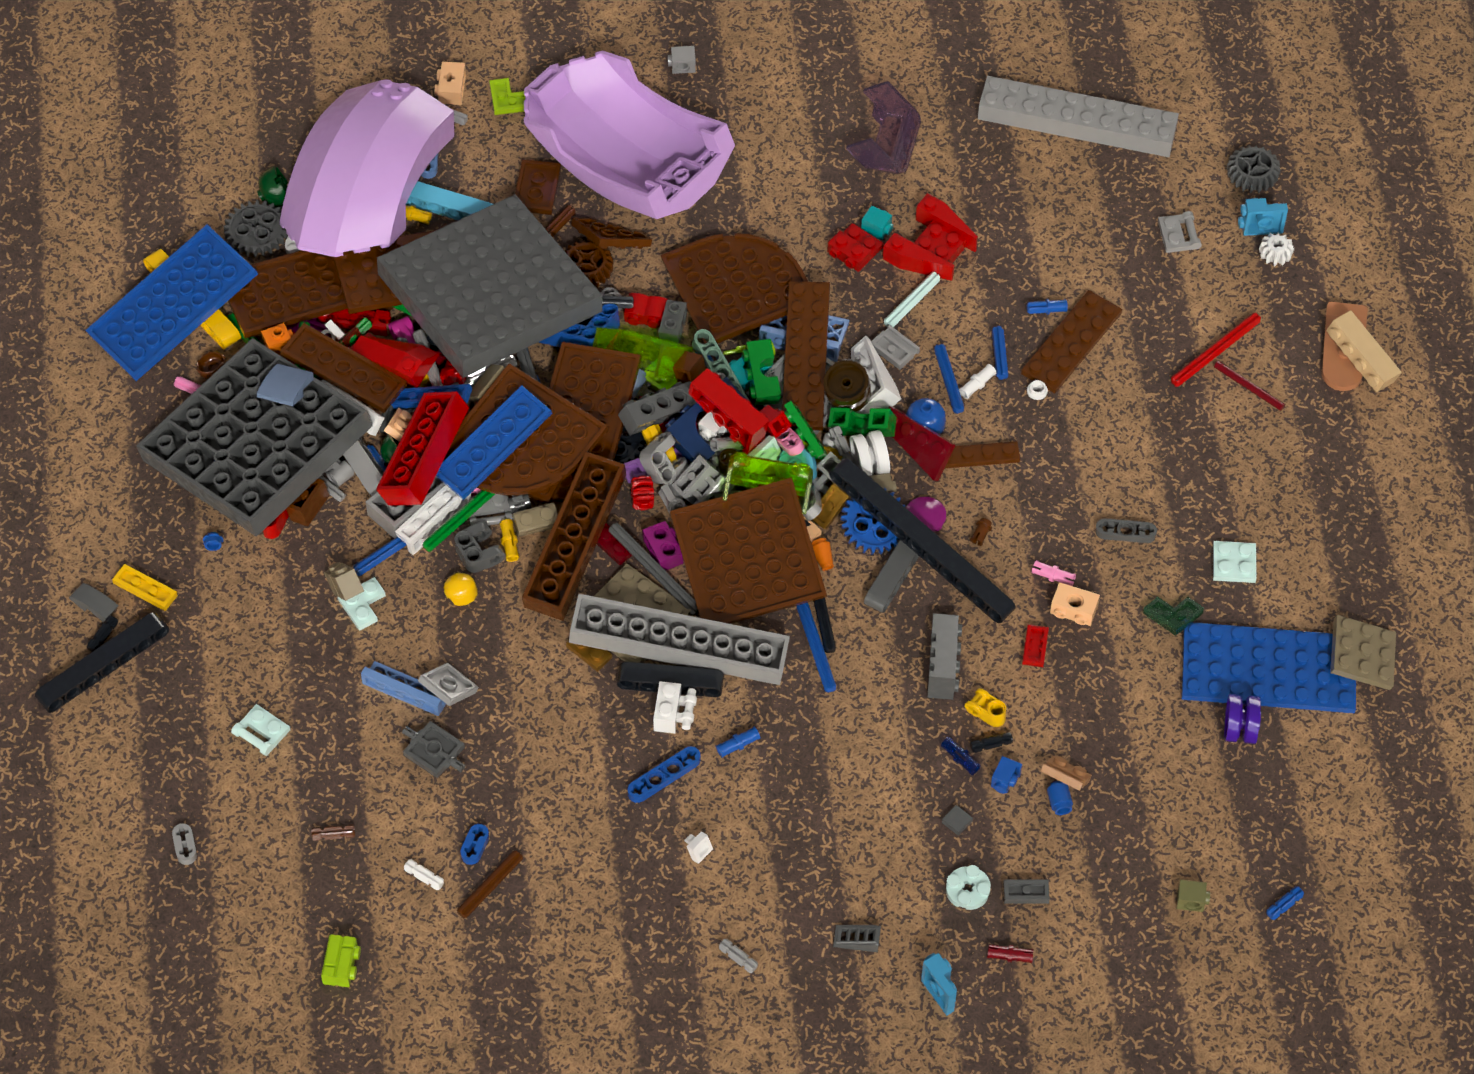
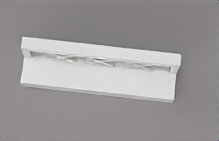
(431, 514)

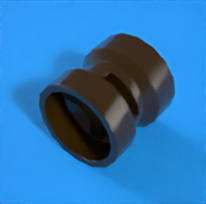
(724, 460)

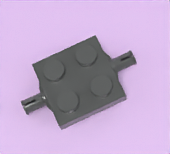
(433, 749)

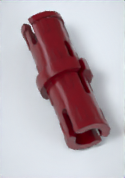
(1010, 953)

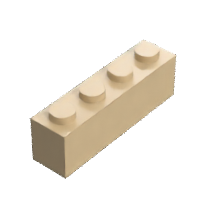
(1363, 351)

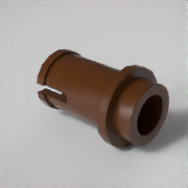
(983, 527)

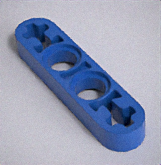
(662, 772)

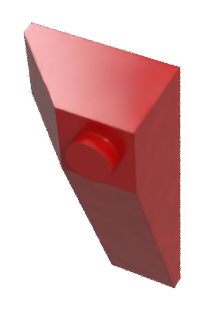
(402, 358)

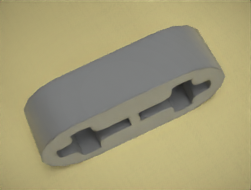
(189, 843)

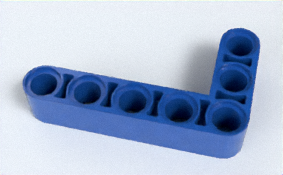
(583, 334)

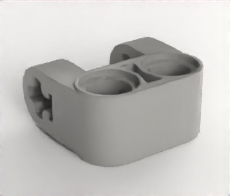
(661, 463)

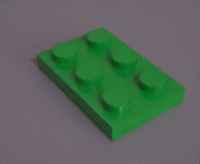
(805, 431)

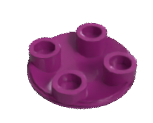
(928, 511)

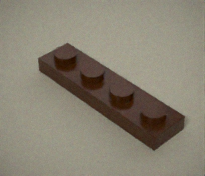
(984, 454)

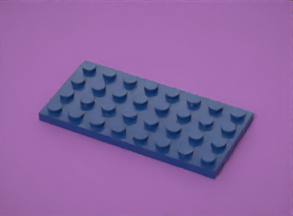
(171, 302)
(1268, 663)

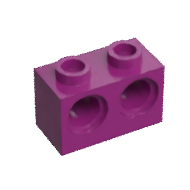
(660, 547)

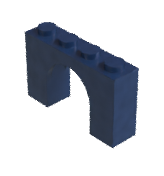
(685, 433)

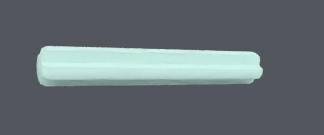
(912, 299)

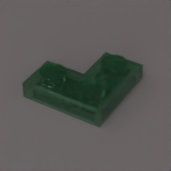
(1173, 618)

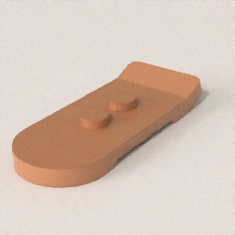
(1337, 368)

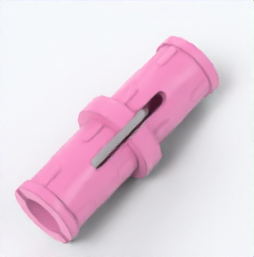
(1053, 573)

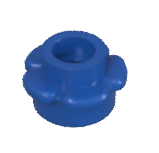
(213, 541)

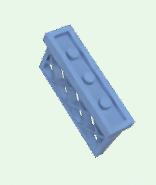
(778, 335)

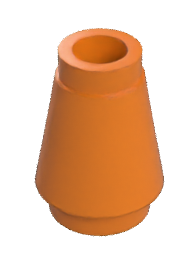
(823, 553)

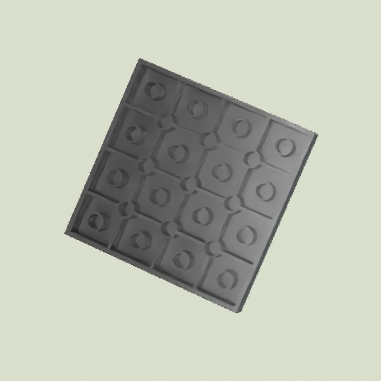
(489, 285)
(248, 451)

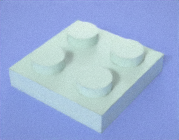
(1234, 561)

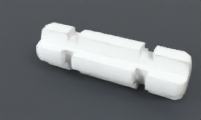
(423, 874)

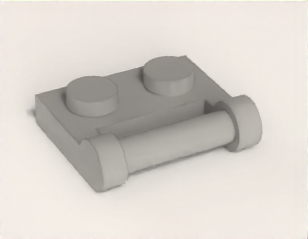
(1173, 235)
(495, 505)

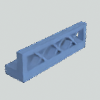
(399, 690)

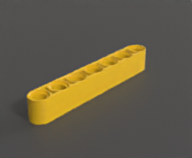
(217, 325)

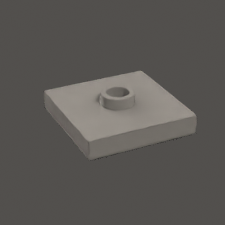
(448, 684)

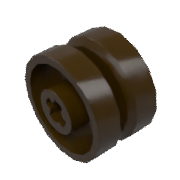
(847, 385)

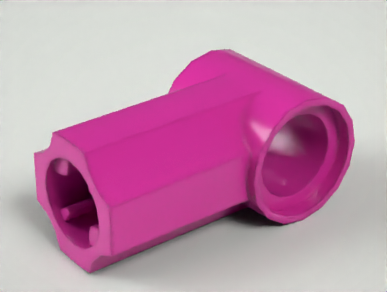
(402, 328)

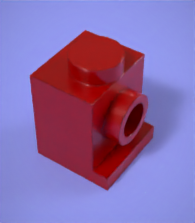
(777, 421)

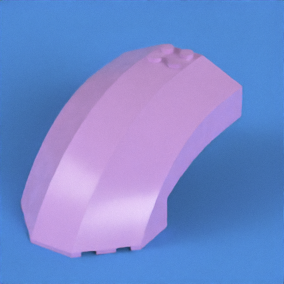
(625, 135)
(362, 167)

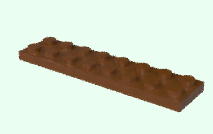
(807, 350)

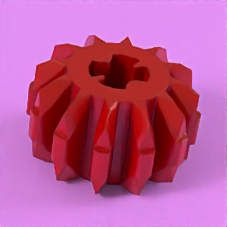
(642, 493)

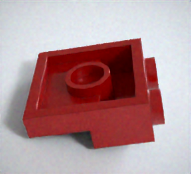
(854, 247)

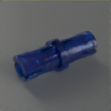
(970, 764)

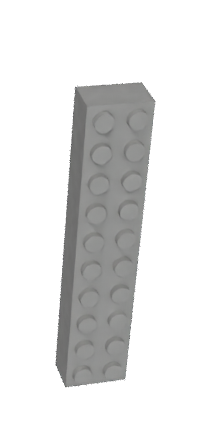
(1078, 116)
(678, 639)

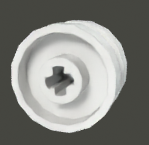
(870, 453)

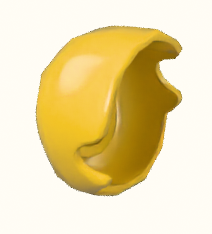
(460, 589)

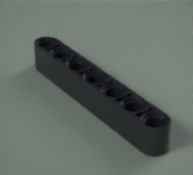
(101, 662)

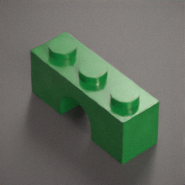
(763, 389)
(856, 423)

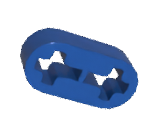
(479, 846)

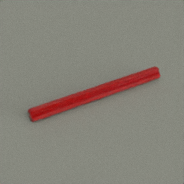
(1215, 349)

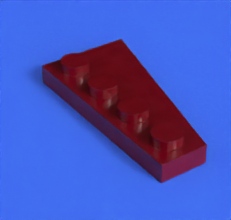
(922, 444)

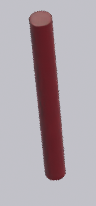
(1249, 385)

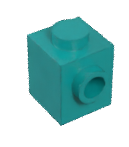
(877, 222)

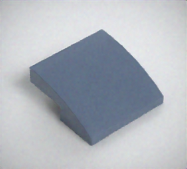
(284, 384)

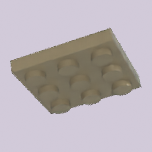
(1363, 652)

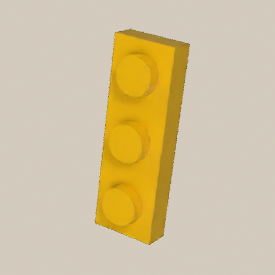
(144, 587)

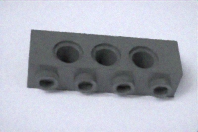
(656, 408)

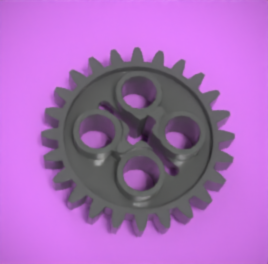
(255, 228)

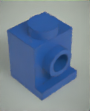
(1006, 775)

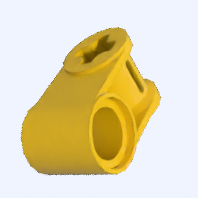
(983, 707)

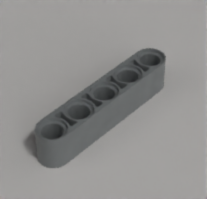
(891, 577)

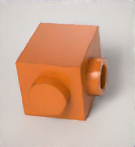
(276, 337)

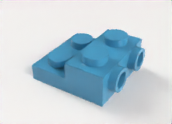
(1262, 219)
(937, 980)

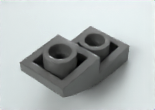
(93, 600)

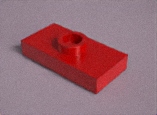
(1035, 645)

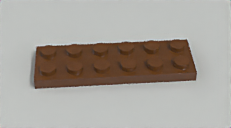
(1072, 341)
(343, 368)

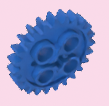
(866, 538)

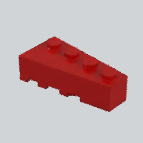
(729, 410)

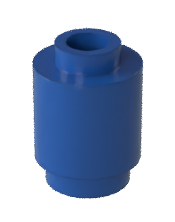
(1060, 798)

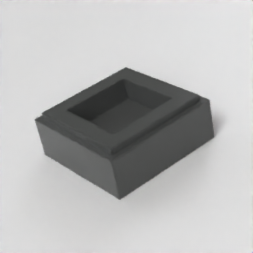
(957, 820)

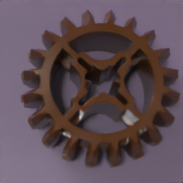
(586, 258)

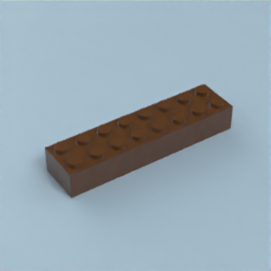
(574, 536)

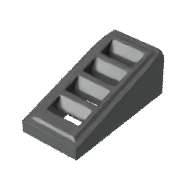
(865, 945)

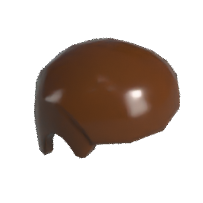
(210, 363)

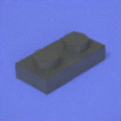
(1026, 891)

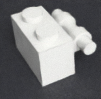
(668, 705)

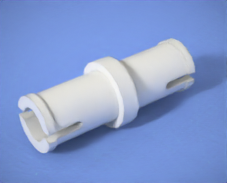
(977, 381)

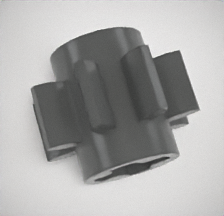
(519, 503)

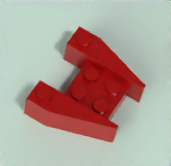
(936, 246)

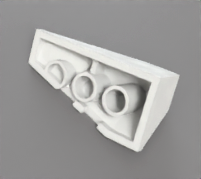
(883, 388)

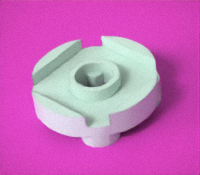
(972, 876)

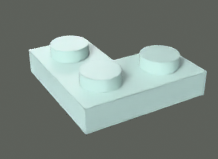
(358, 606)

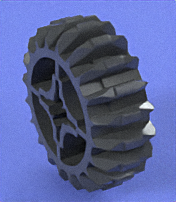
(1253, 168)

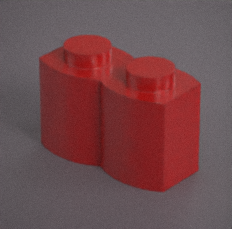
(646, 310)

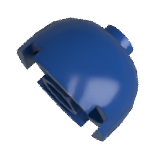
(928, 413)

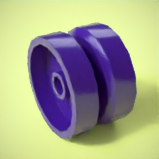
(1245, 719)

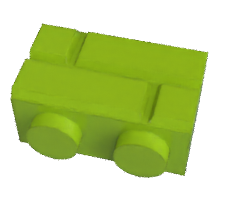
(340, 961)

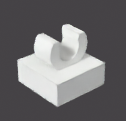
(334, 330)
(698, 846)

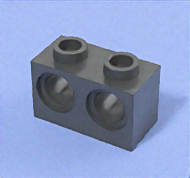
(673, 321)

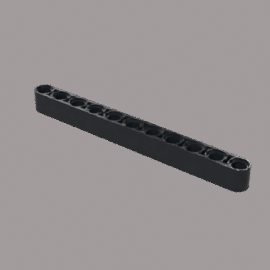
(922, 540)

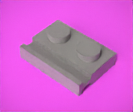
(895, 347)

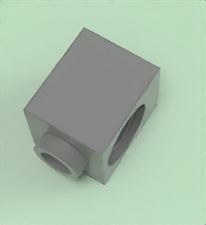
(682, 59)

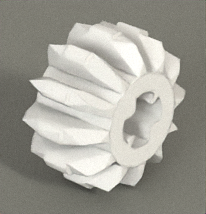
(1276, 249)

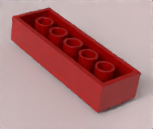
(422, 448)

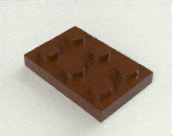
(538, 185)

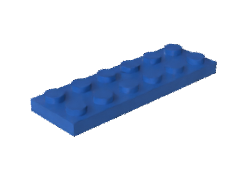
(492, 442)

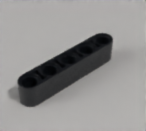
(647, 678)

